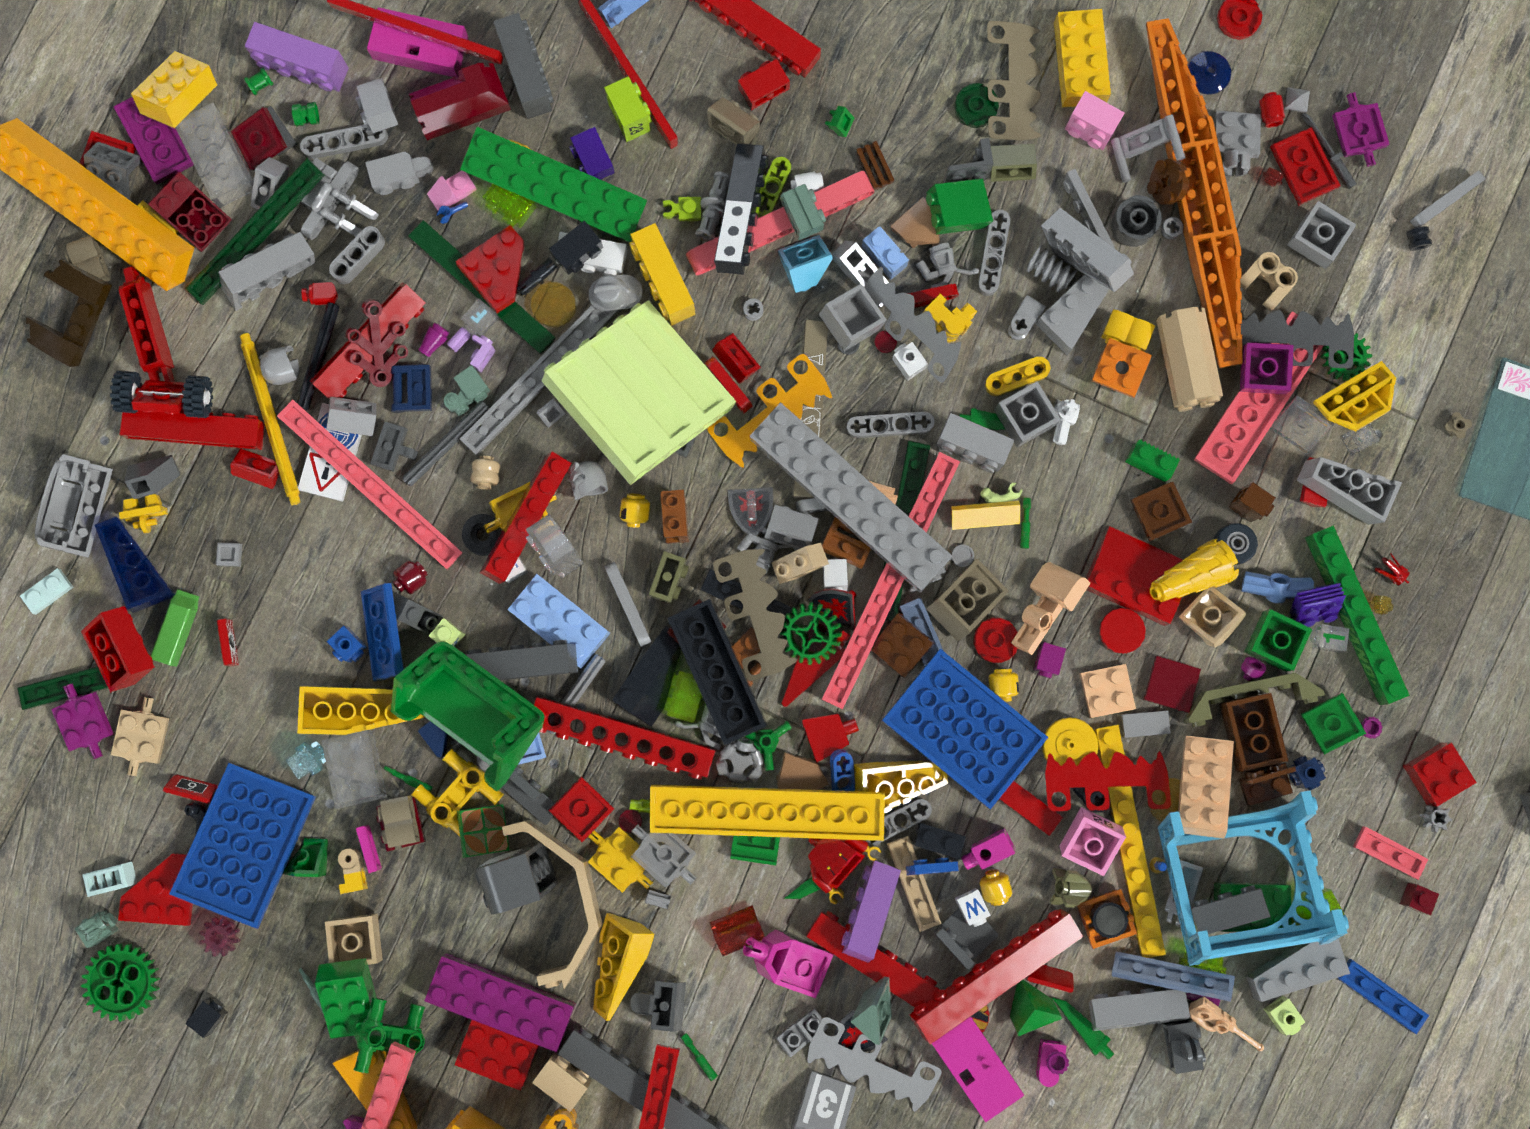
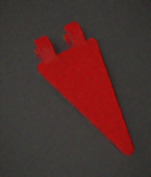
(804, 674)

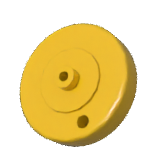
(1069, 739)

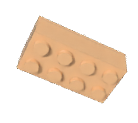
(1205, 786)

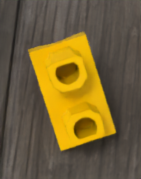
(153, 509)

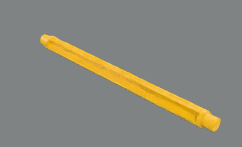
(270, 419)

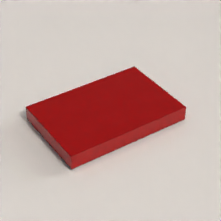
(1305, 166)

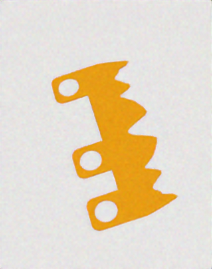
(804, 392)

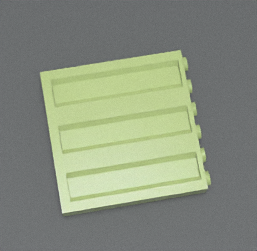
(638, 391)

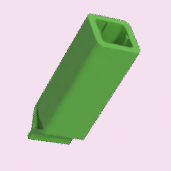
(175, 628)

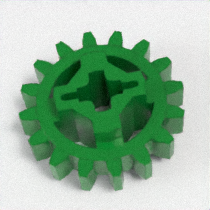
(1360, 359)

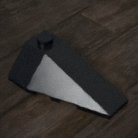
(649, 683)

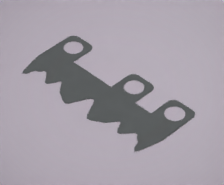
(1302, 334)

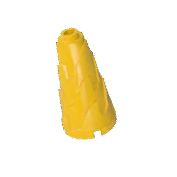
(1201, 570)

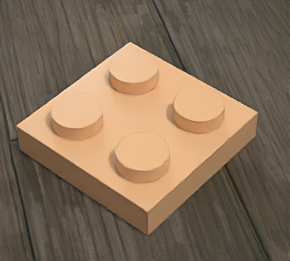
(1107, 691)

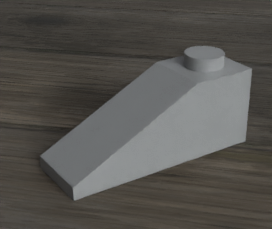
(854, 263)

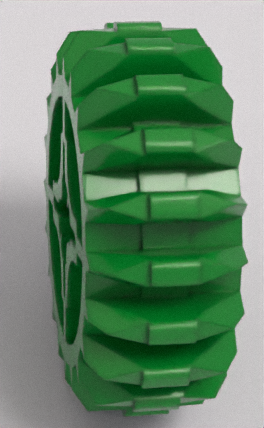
(820, 636)

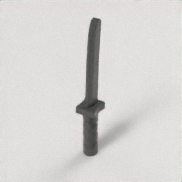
(1334, 158)

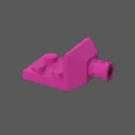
(789, 962)

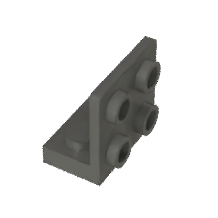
(112, 166)
(978, 169)
(964, 940)

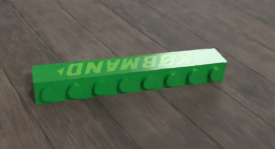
(1358, 617)

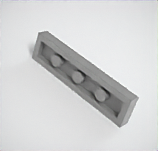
(1084, 205)

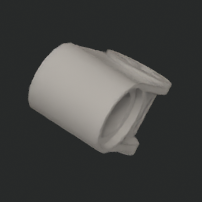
(1026, 316)

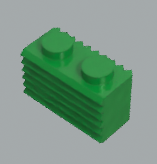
(1152, 460)

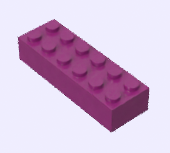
(500, 1002)

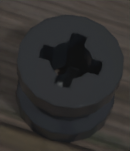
(1419, 238)

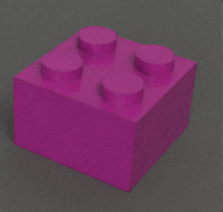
(1266, 368)

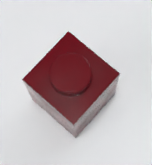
(1419, 899)

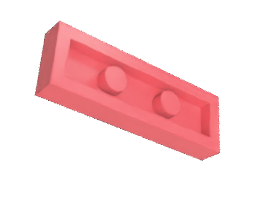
(1390, 853)

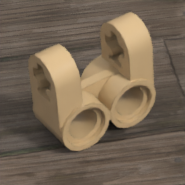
(1272, 277)

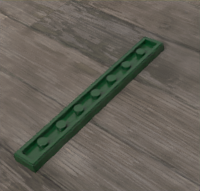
(257, 228)
(513, 315)
(908, 492)

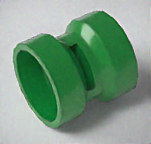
(305, 114)

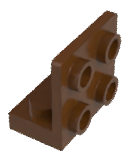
(1266, 785)

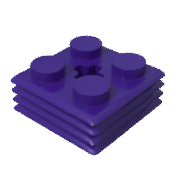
(1317, 604)

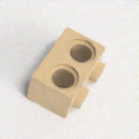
(800, 563)

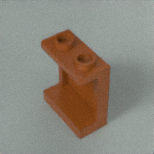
(674, 516)

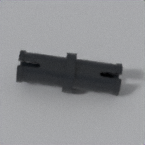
(536, 276)

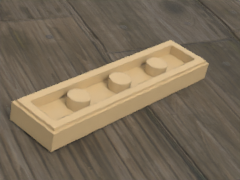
(914, 885)

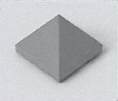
(1297, 100)
(550, 412)

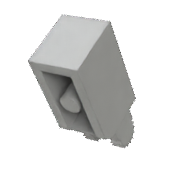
(397, 172)

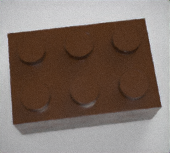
(1255, 732)

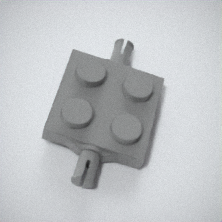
(663, 856)

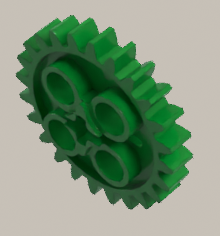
(140, 987)

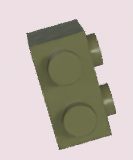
(1017, 162)
(667, 578)

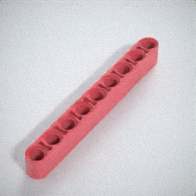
(777, 224)

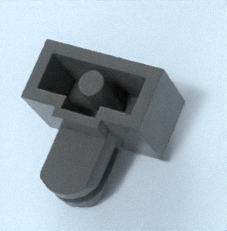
(664, 1005)
(1184, 1046)

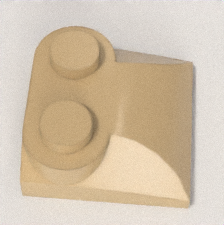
(1213, 617)

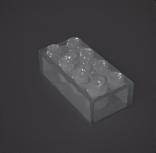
(215, 155)
(553, 546)

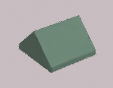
(874, 1011)

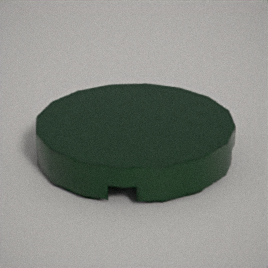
(974, 106)

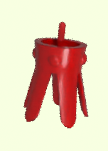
(1399, 574)

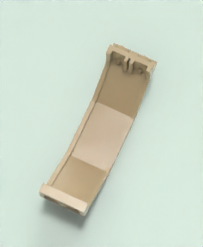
(564, 974)

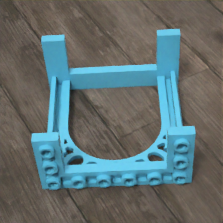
(1322, 927)

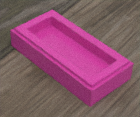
(368, 848)

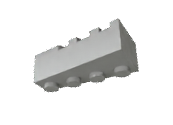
(1086, 251)
(1072, 312)
(1298, 969)

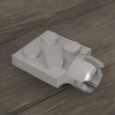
(1237, 139)

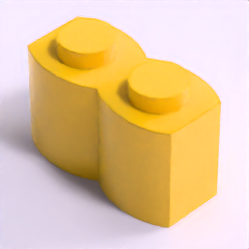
(1128, 330)

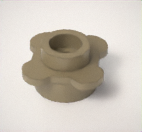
(1451, 425)

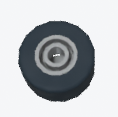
(1247, 541)

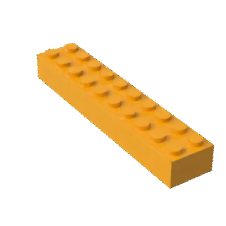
(93, 205)

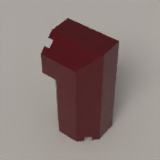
(459, 101)

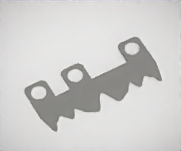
(922, 325)
(858, 1063)

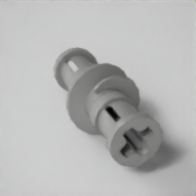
(713, 206)

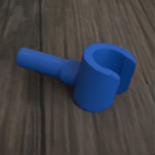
(447, 211)

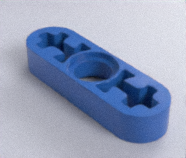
(837, 773)

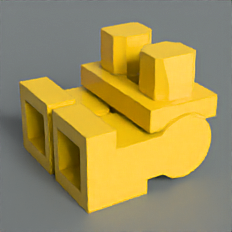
(954, 322)

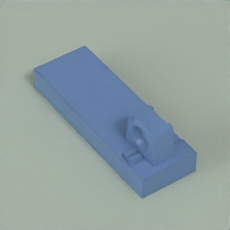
(617, 10)

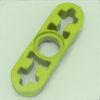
(784, 175)

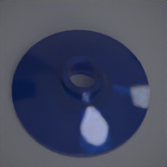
(1208, 82)

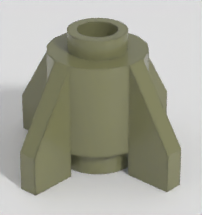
(1070, 888)

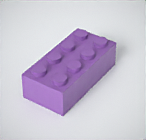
(296, 57)

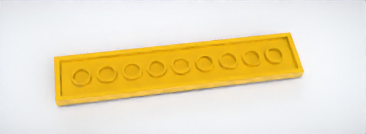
(767, 812)

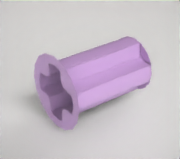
(459, 339)

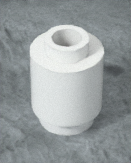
(811, 179)

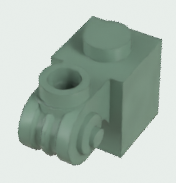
(471, 390)
(97, 928)

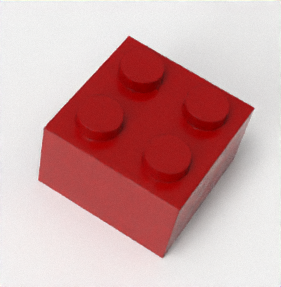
(1439, 774)

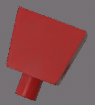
(828, 734)

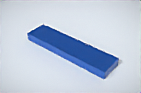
(1384, 997)

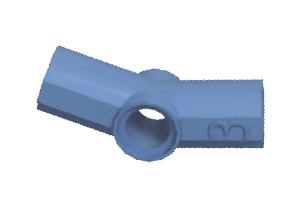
(1275, 587)

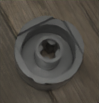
(1146, 215)

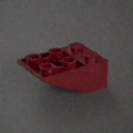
(189, 211)

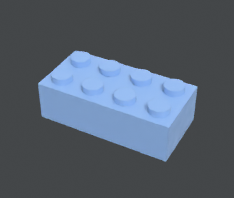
(558, 619)

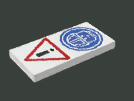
(320, 476)

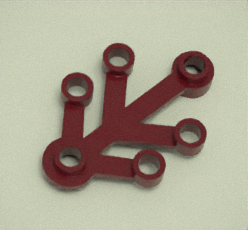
(377, 347)

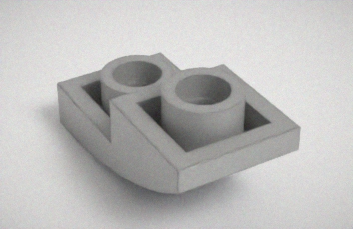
(800, 1033)

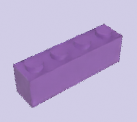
(871, 911)

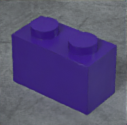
(592, 154)

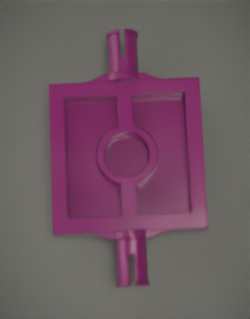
(1360, 129)
(82, 721)

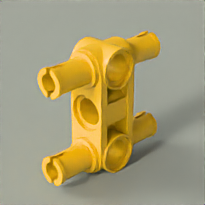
(457, 793)

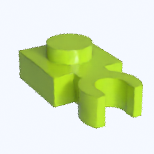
(687, 209)

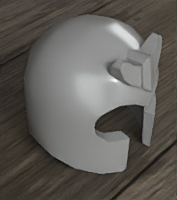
(277, 367)
(587, 479)

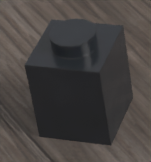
(207, 1017)

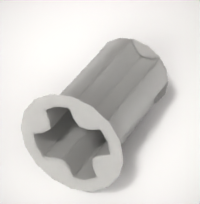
(657, 899)

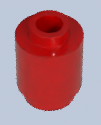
(1272, 109)

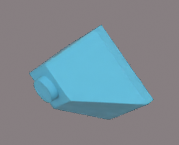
(805, 262)

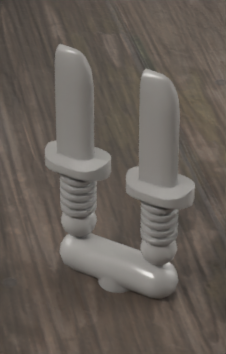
(320, 199)

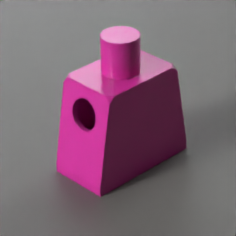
(997, 843)

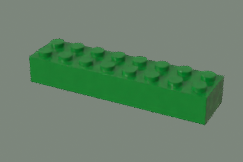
(553, 184)

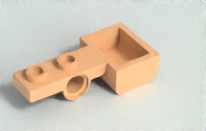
(1057, 590)

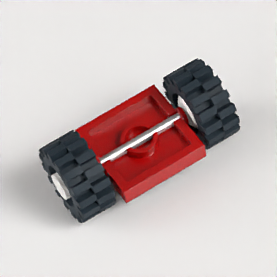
(161, 396)

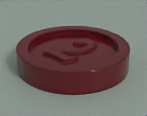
(885, 342)
(629, 820)

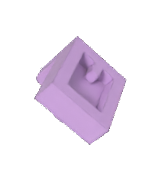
(481, 356)

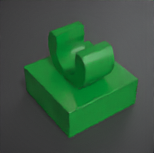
(841, 121)

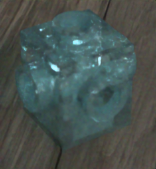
(307, 759)

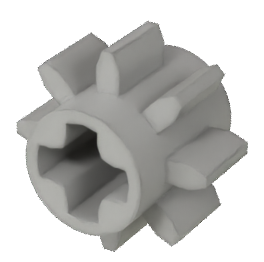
(1442, 818)

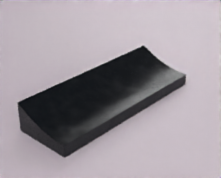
(717, 672)

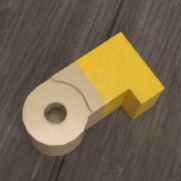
(353, 870)

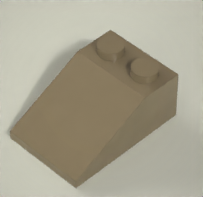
(967, 600)

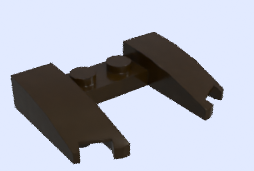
(92, 295)

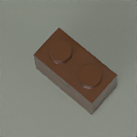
(1252, 502)

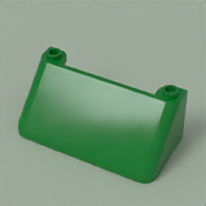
(468, 707)

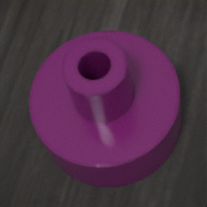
(1252, 668)

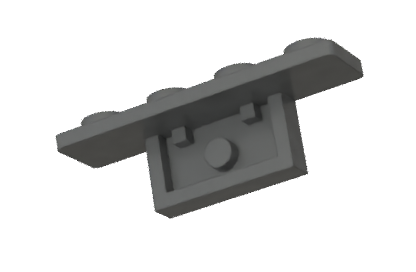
(529, 795)

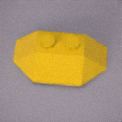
(1360, 398)

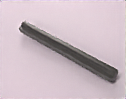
(445, 444)

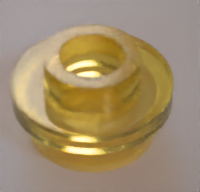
(1381, 604)

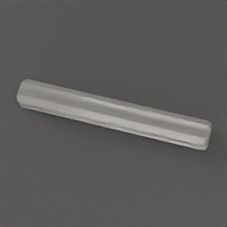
(579, 687)

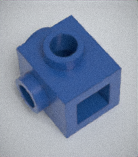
(346, 645)

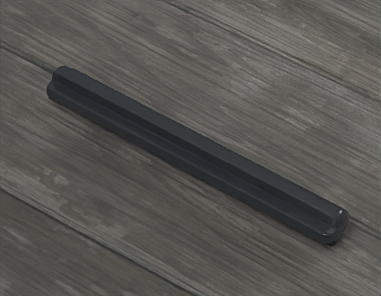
(318, 354)

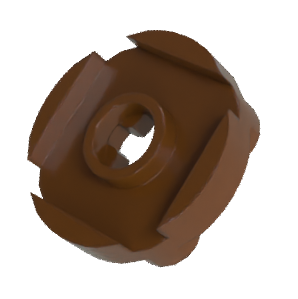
(1158, 181)

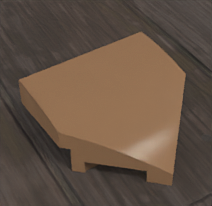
(916, 226)
(800, 774)

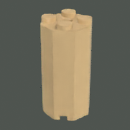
(1189, 358)

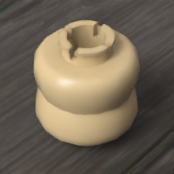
(485, 472)

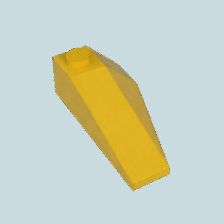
(898, 779)
(623, 954)

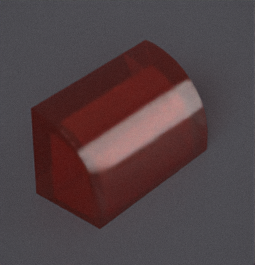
(734, 929)

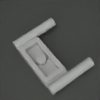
(1145, 139)

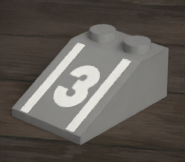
(824, 1103)

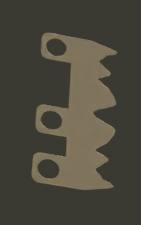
(1017, 92)
(755, 599)

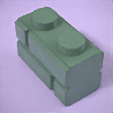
(802, 211)

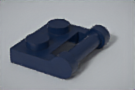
(418, 388)

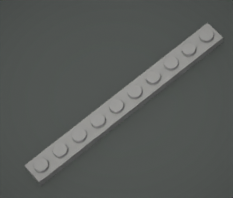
(531, 383)

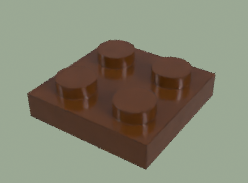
(1161, 511)
(902, 645)

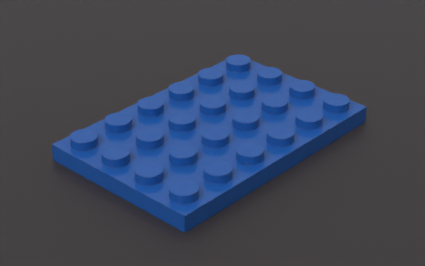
(965, 729)
(242, 845)

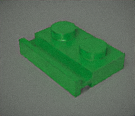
(755, 849)

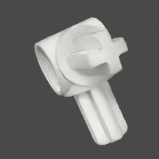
(1068, 413)

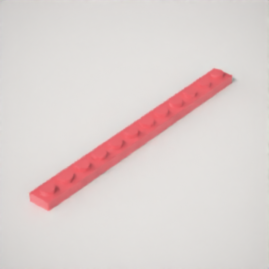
(887, 588)

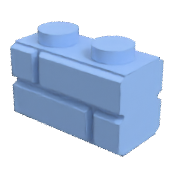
(885, 252)

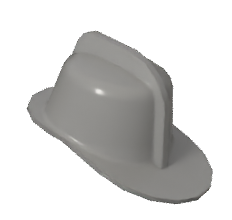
(615, 292)

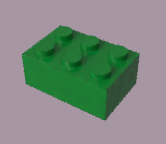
(1276, 897)
(344, 995)

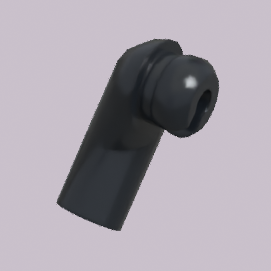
(197, 812)

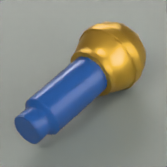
(1157, 865)

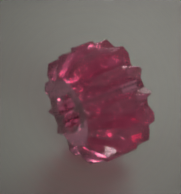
(219, 927)

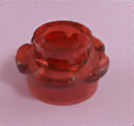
(1273, 177)

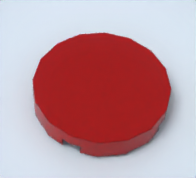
(1239, 18)
(1122, 631)
(994, 639)

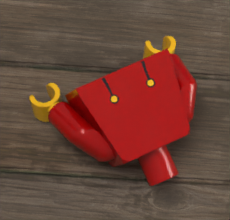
(834, 860)

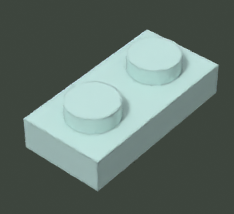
(46, 591)

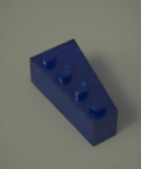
(133, 570)

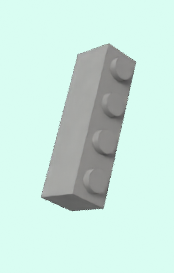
(1138, 1009)

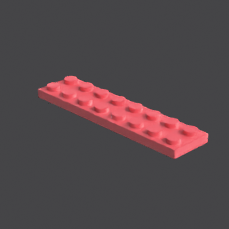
(1247, 423)

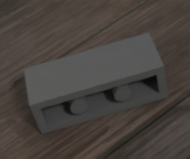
(1230, 910)

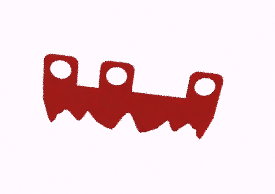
(1095, 777)

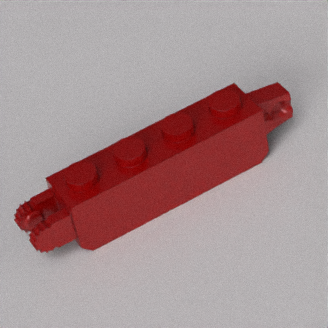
(146, 326)

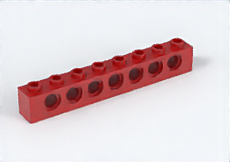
(703, 754)

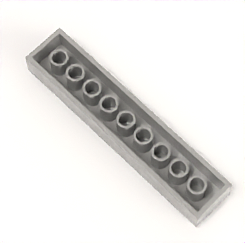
(850, 497)

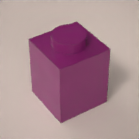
(1049, 660)

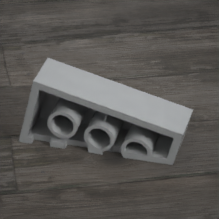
(265, 269)
(1354, 490)

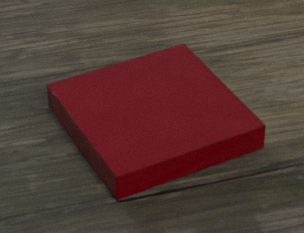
(258, 138)
(1172, 684)

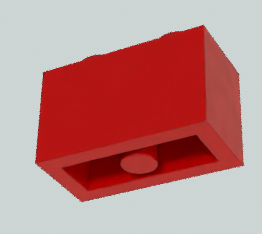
(763, 83)

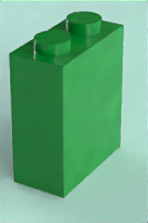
(959, 206)

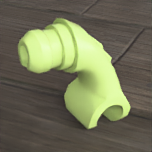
(991, 497)

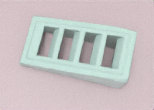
(124, 876)

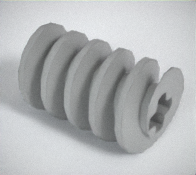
(1050, 270)

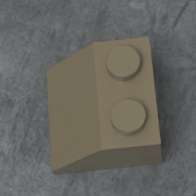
(732, 122)

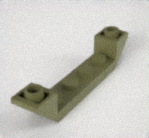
(1302, 690)

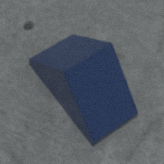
(435, 738)

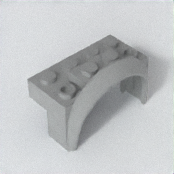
(61, 502)

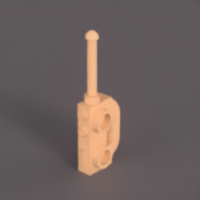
(1215, 1019)

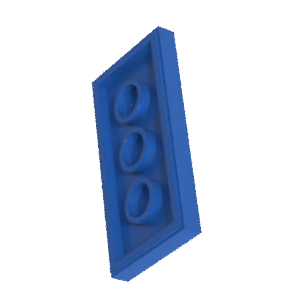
(382, 632)

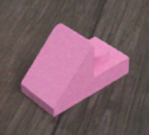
(451, 190)

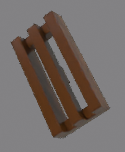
(867, 149)

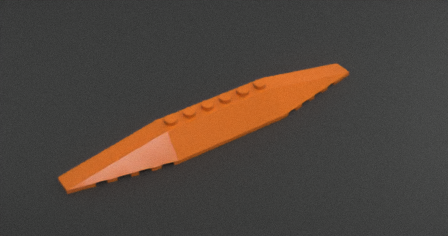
(1207, 207)

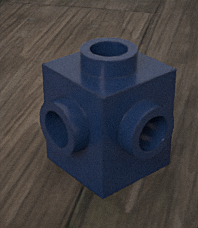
(1300, 777)

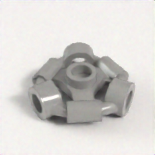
(740, 761)

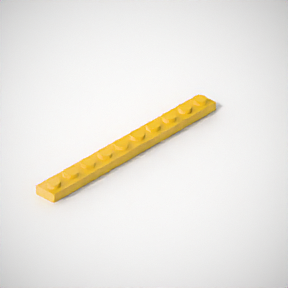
(1132, 852)

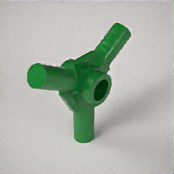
(767, 742)

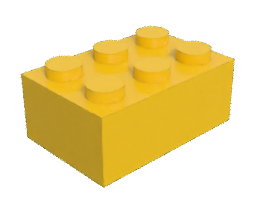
(174, 89)

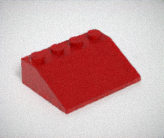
(1125, 574)

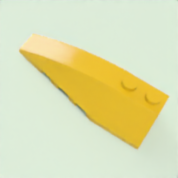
(344, 710)

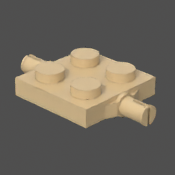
(140, 736)

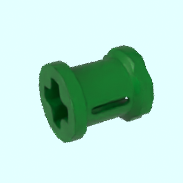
(258, 81)

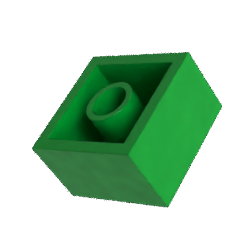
(1278, 640)

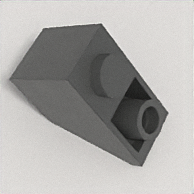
(151, 476)
(415, 614)

